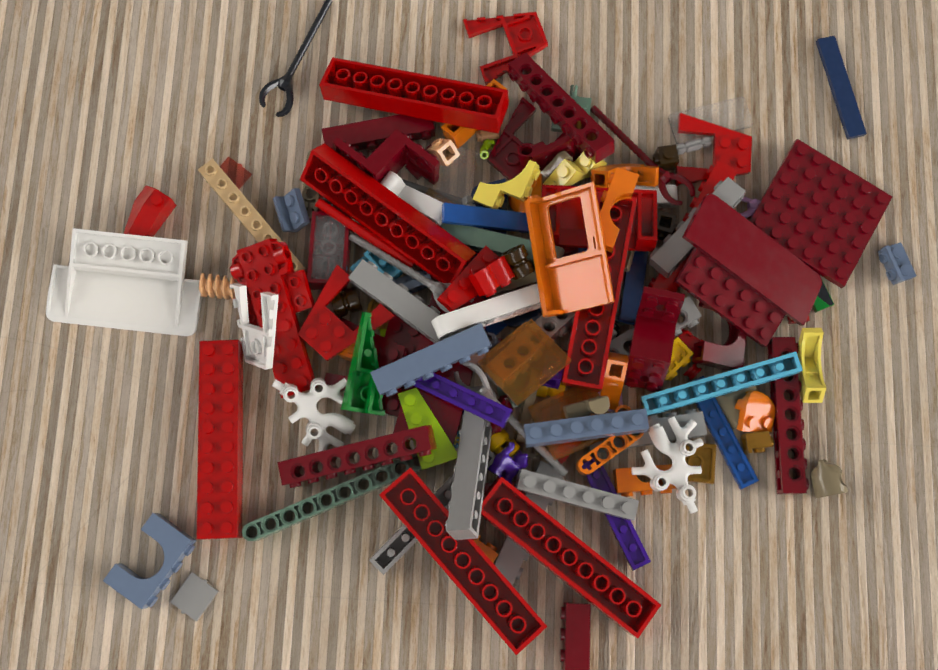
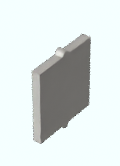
(194, 596)

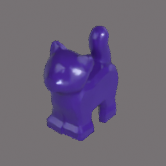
(507, 467)

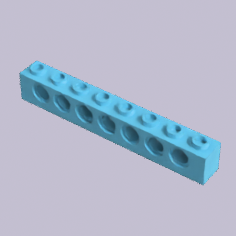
(721, 384)

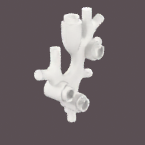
(307, 408)
(680, 470)

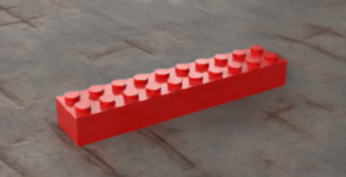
(415, 95)
(386, 214)
(594, 326)
(220, 440)
(568, 557)
(463, 562)

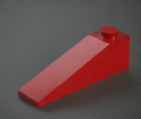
(149, 212)

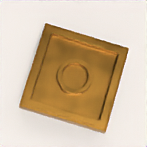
(705, 457)

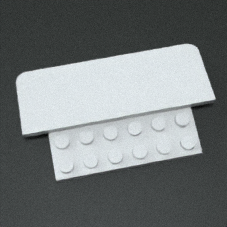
(125, 284)

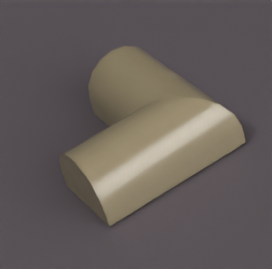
(727, 403)
(587, 407)

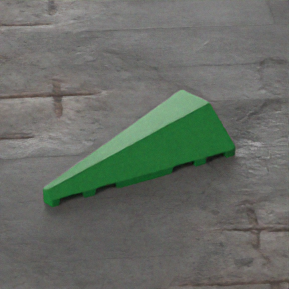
(360, 390)

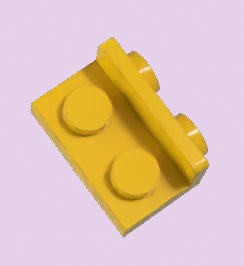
(680, 357)

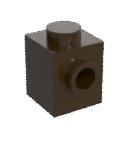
(666, 157)

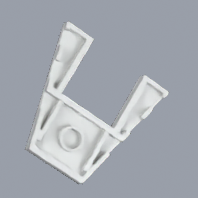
(257, 341)

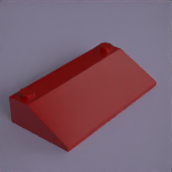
(569, 223)

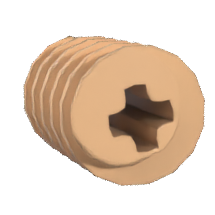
(216, 287)

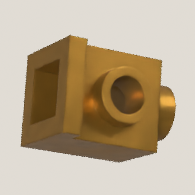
(756, 441)

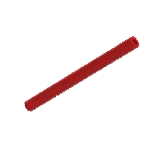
(362, 232)

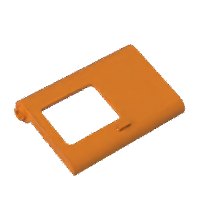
(573, 280)

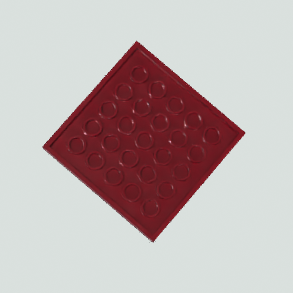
(820, 212)

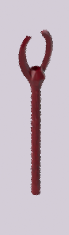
(664, 176)

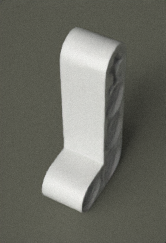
(423, 203)

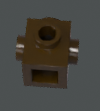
(665, 224)

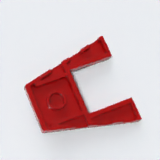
(523, 35)
(728, 147)
(325, 330)

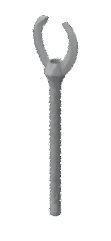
(436, 288)
(487, 392)

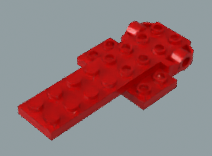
(269, 268)

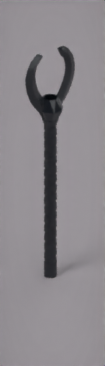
(285, 82)

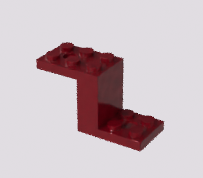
(392, 156)
(653, 338)

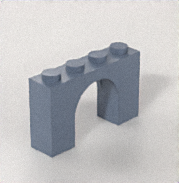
(175, 545)

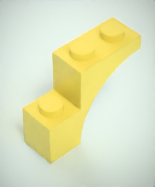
(571, 172)
(519, 187)
(809, 355)

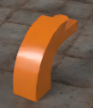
(647, 174)

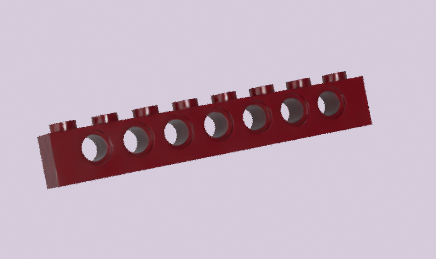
(561, 108)
(781, 424)
(290, 468)

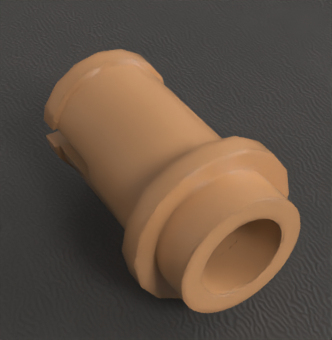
(483, 135)

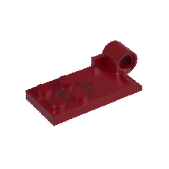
(544, 154)

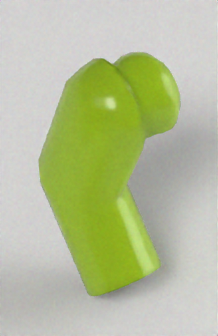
(484, 150)

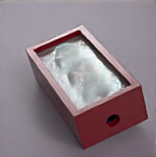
(327, 249)

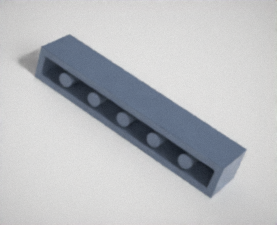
(431, 359)
(586, 428)

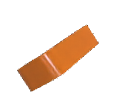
(608, 446)

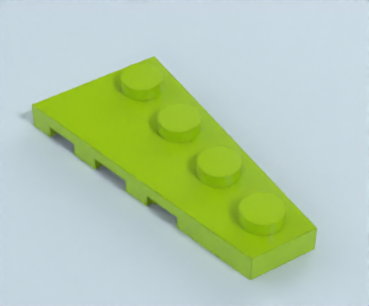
(419, 414)

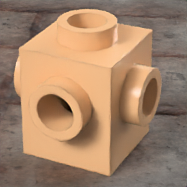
(444, 150)

